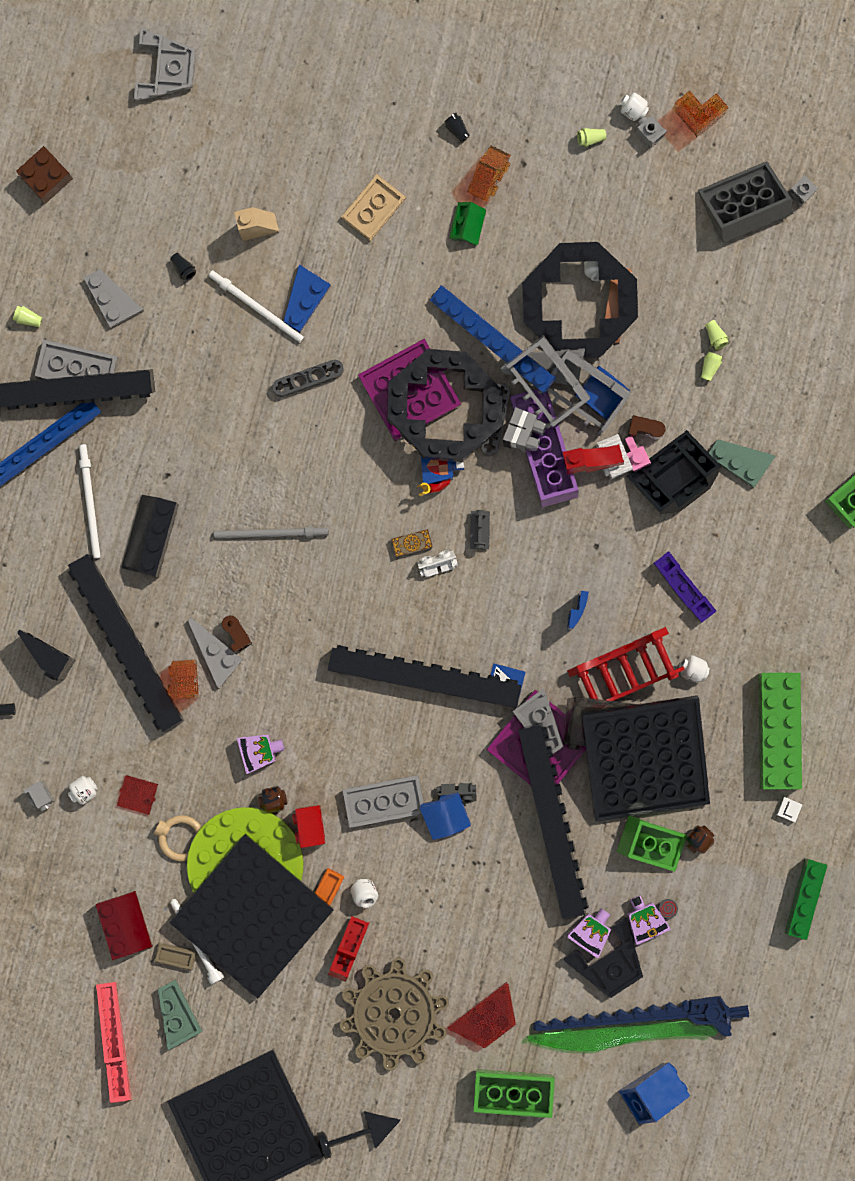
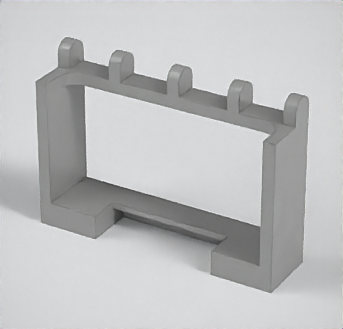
(577, 387)
(617, 388)

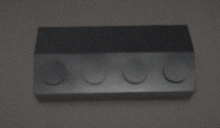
(150, 535)

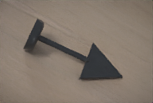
(378, 1126)

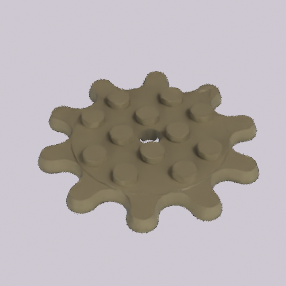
(390, 1035)

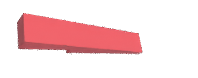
(113, 1043)

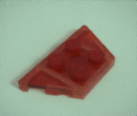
(487, 1019)

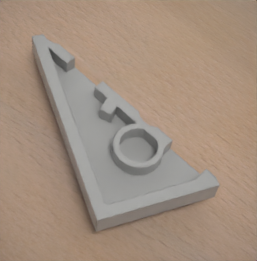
(218, 656)

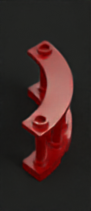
(621, 655)

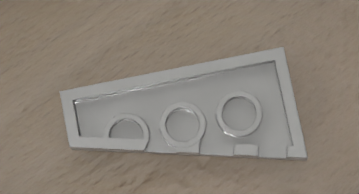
(548, 364)

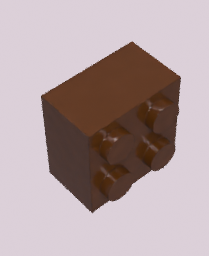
(44, 174)

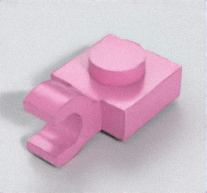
(637, 456)

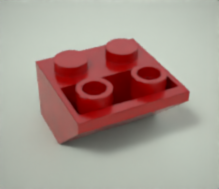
(309, 826)

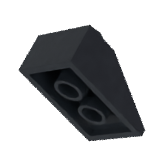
(47, 657)

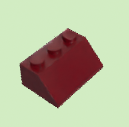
(124, 925)

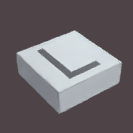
(789, 809)

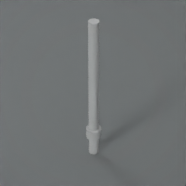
(308, 531)

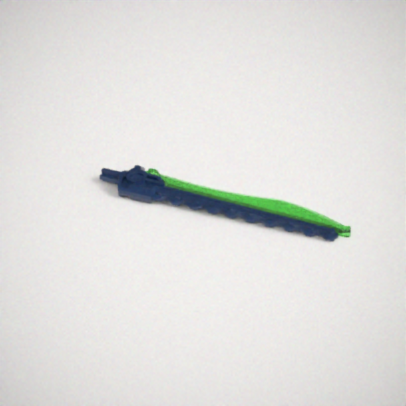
(700, 1011)

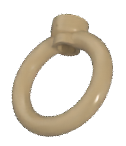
(162, 830)

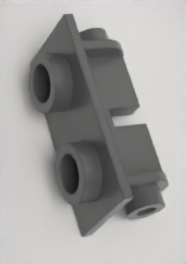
(479, 529)
(466, 791)

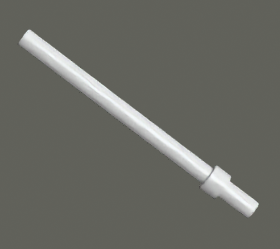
(226, 285)
(85, 464)

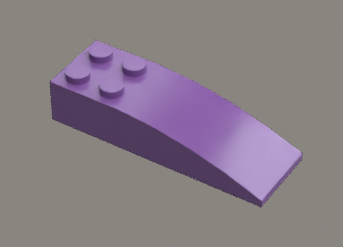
(547, 462)

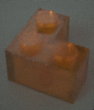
(699, 116)
(488, 172)
(184, 681)

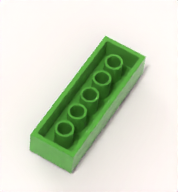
(780, 730)

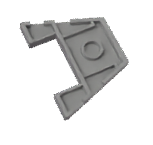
(173, 69)

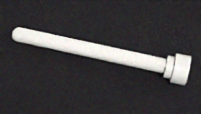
(213, 974)

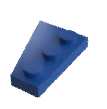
(304, 298)

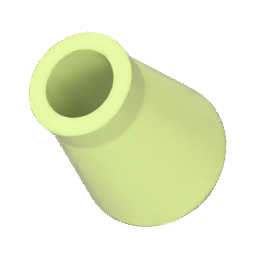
(590, 136)
(26, 317)
(716, 335)
(710, 365)

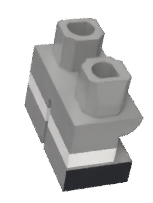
(521, 430)

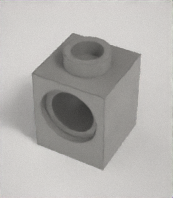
(802, 191)

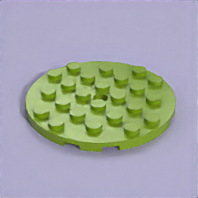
(225, 831)

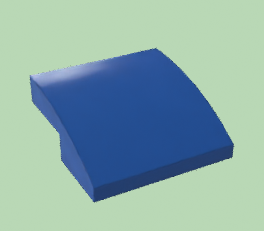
(602, 398)
(575, 615)
(445, 816)

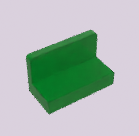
(467, 222)

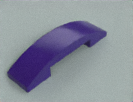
(684, 587)

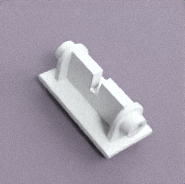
(444, 560)

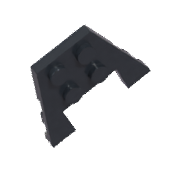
(615, 969)

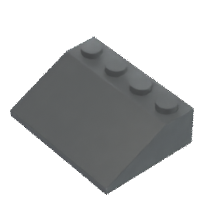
(746, 201)

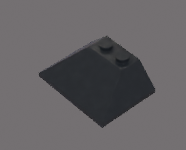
(676, 474)

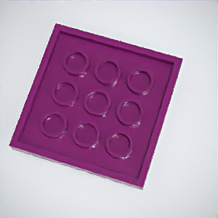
(422, 402)
(509, 750)

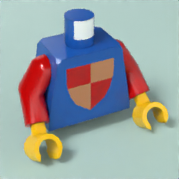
(437, 474)

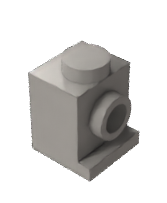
(648, 136)
(39, 796)

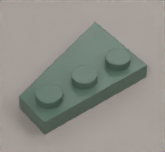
(741, 461)
(177, 1014)

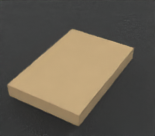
(373, 207)

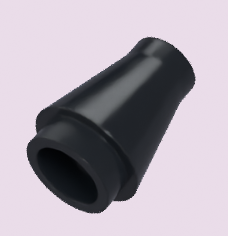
(456, 126)
(183, 267)

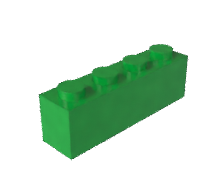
(805, 899)

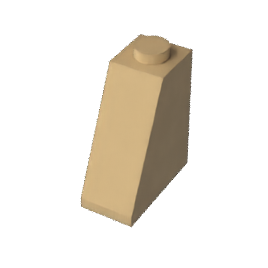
(255, 223)

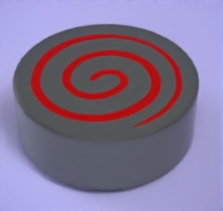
(668, 908)

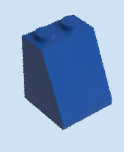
(654, 1093)

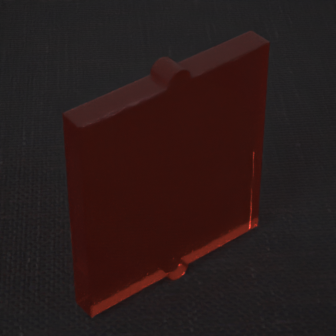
(137, 794)

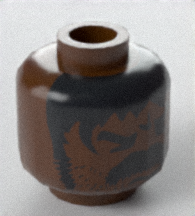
(273, 799)
(700, 839)

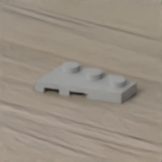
(111, 299)
(537, 711)

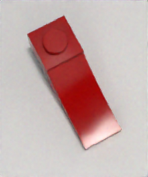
(592, 459)
(348, 948)

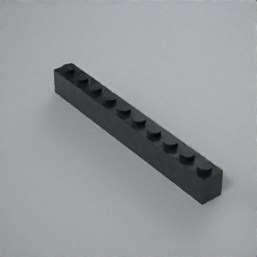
(77, 388)
(125, 642)
(424, 677)
(552, 820)

